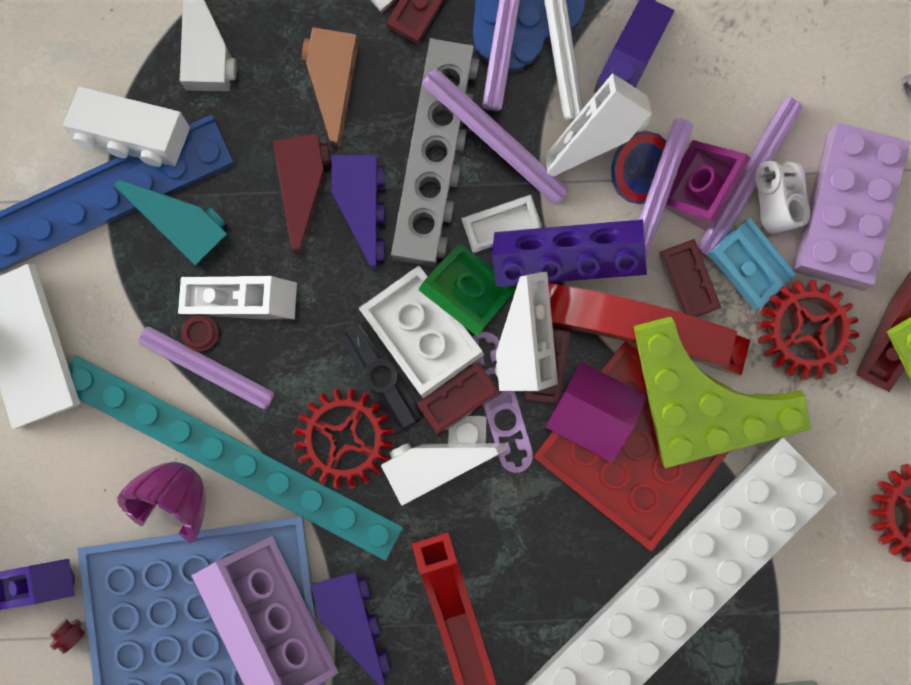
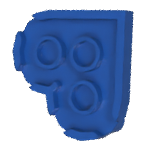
(529, 33)

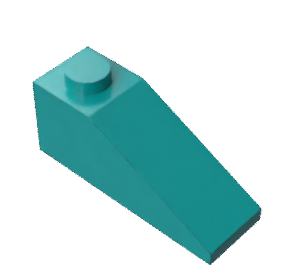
(181, 222)

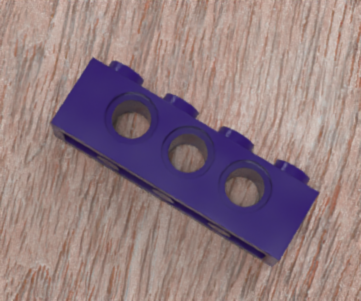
(570, 252)

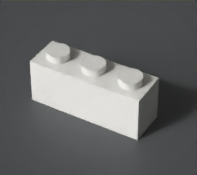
(126, 127)

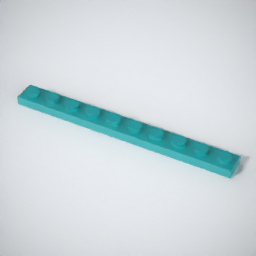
(234, 459)

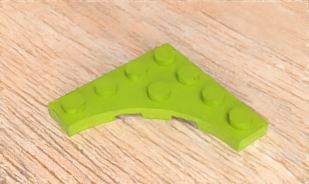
(701, 415)

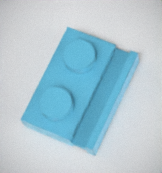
(751, 264)

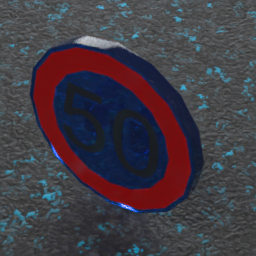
(636, 165)

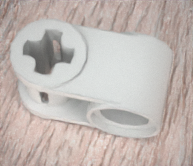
(783, 199)

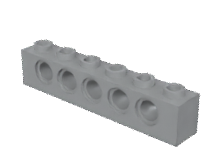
(408, 245)

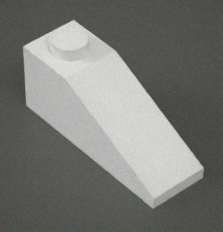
(204, 55)
(603, 124)
(238, 297)
(527, 341)
(428, 466)

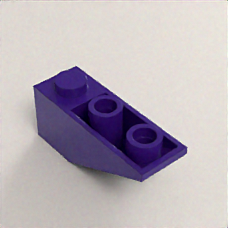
(356, 193)
(346, 616)

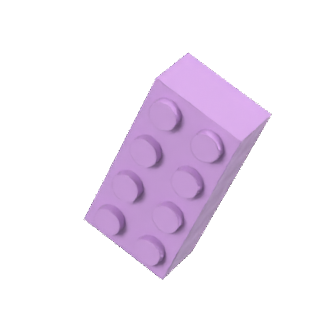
(851, 206)

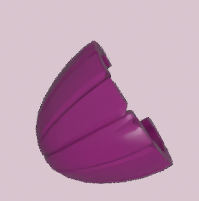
(174, 488)

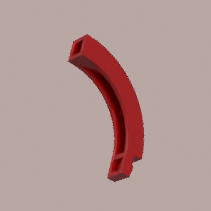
(615, 317)
(453, 611)

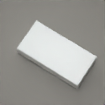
(514, 215)

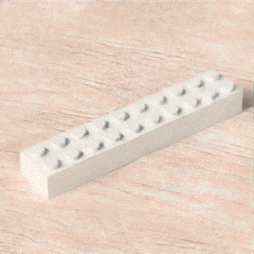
(693, 573)

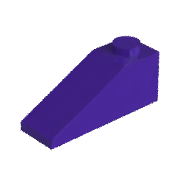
(637, 43)

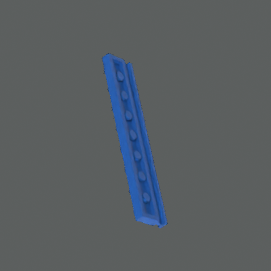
(94, 201)

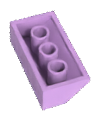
(264, 618)

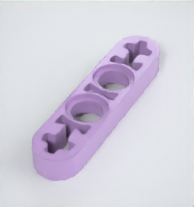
(505, 401)

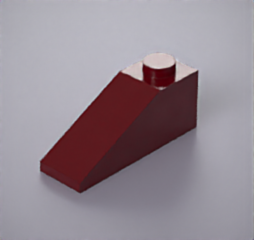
(302, 178)
(881, 362)

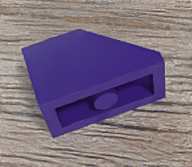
(36, 584)

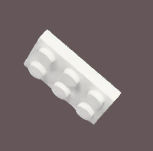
(420, 334)

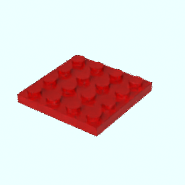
(636, 487)

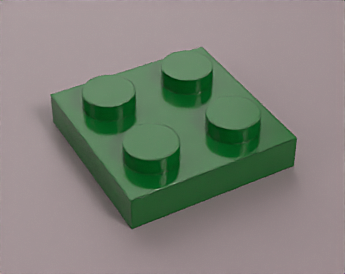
(466, 289)

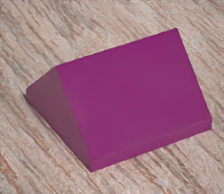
(705, 182)
(596, 412)

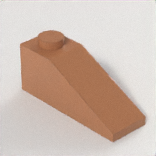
(331, 66)

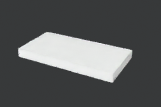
(32, 361)

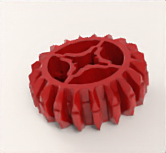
(835, 314)
(315, 424)
(894, 496)

